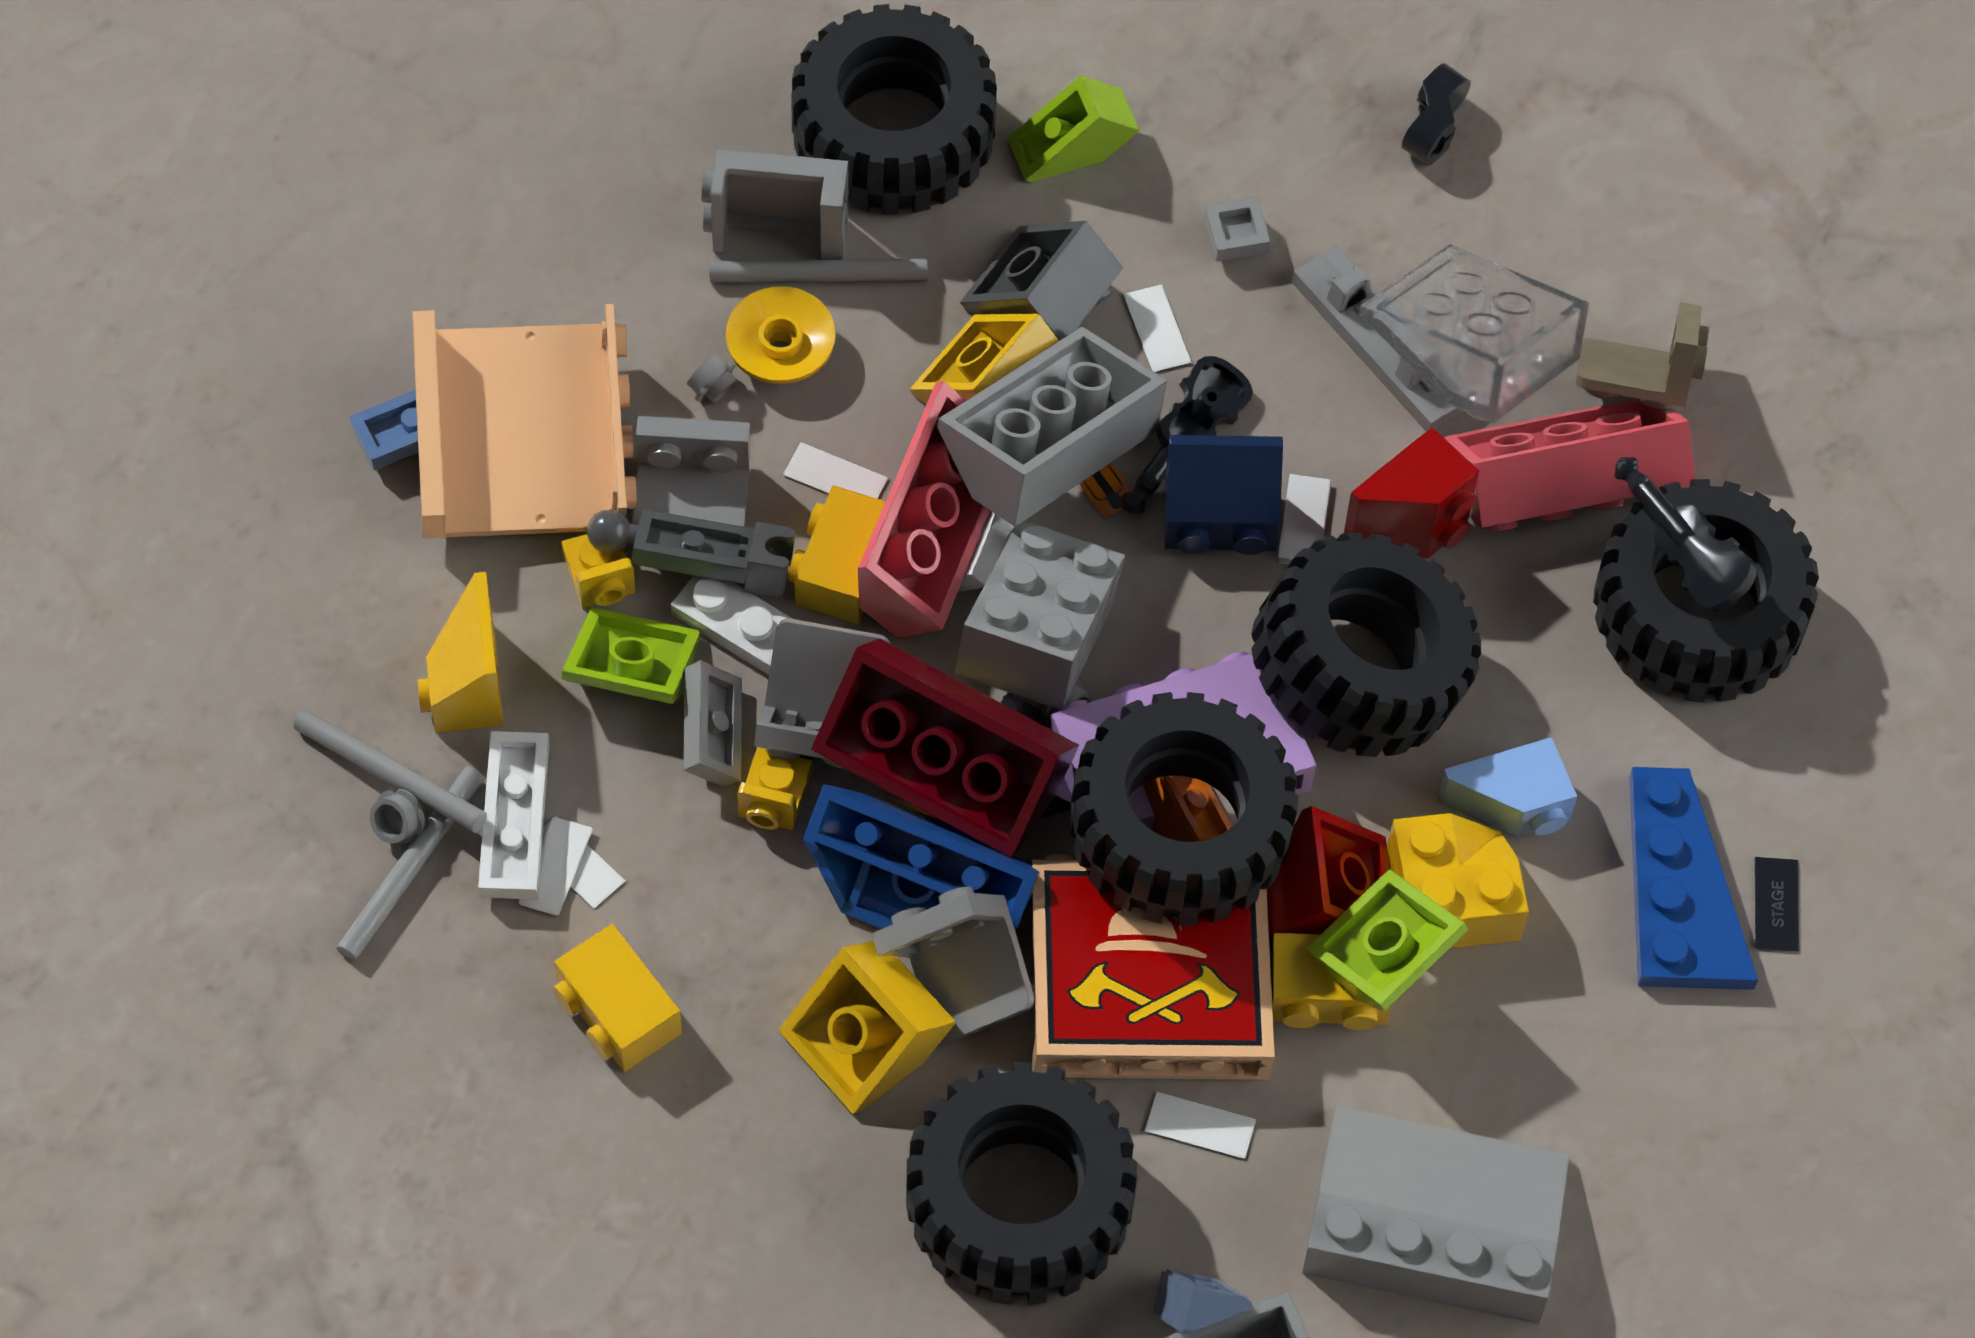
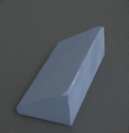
(1196, 1301)

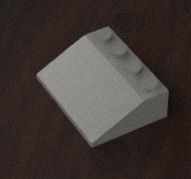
(1437, 1214)

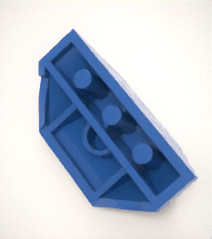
(898, 859)

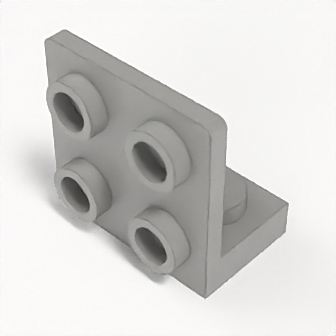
(693, 468)

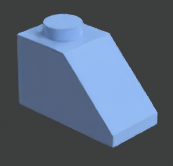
(1513, 789)

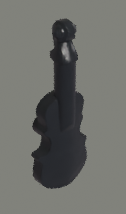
(1212, 396)
(1713, 569)

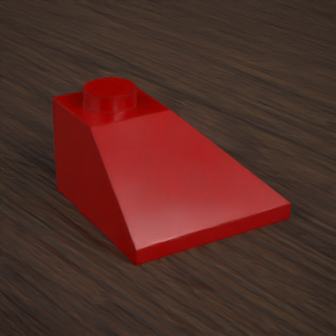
(1323, 872)

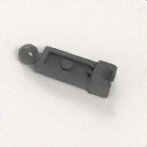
(700, 547)

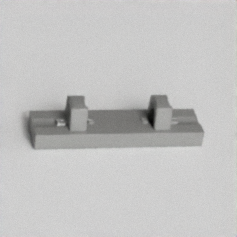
(1332, 283)

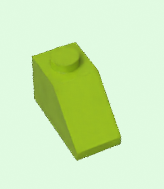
(1073, 130)

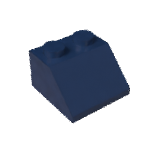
(1223, 493)

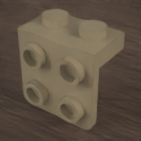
(1644, 373)

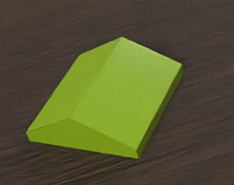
(632, 655)
(1386, 941)

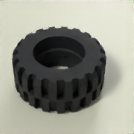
(906, 53)
(1696, 652)
(1332, 687)
(1198, 743)
(1033, 1111)

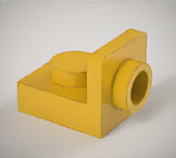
(596, 575)
(774, 790)

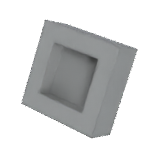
(1237, 229)

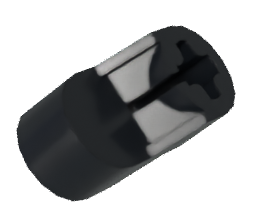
(1438, 100)

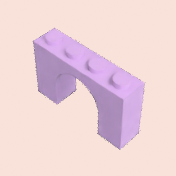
(1230, 679)

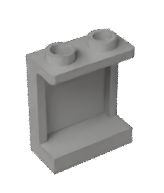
(778, 197)

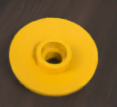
(776, 316)

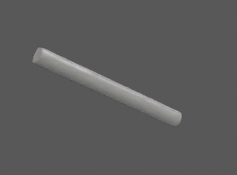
(818, 270)
(390, 771)
(405, 870)

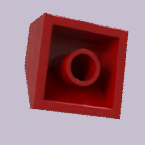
(1417, 497)

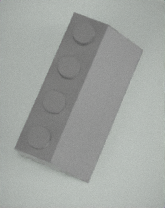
(1051, 424)

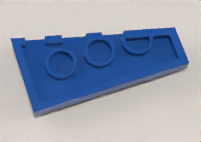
(1681, 897)

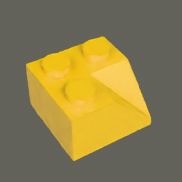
(1465, 872)

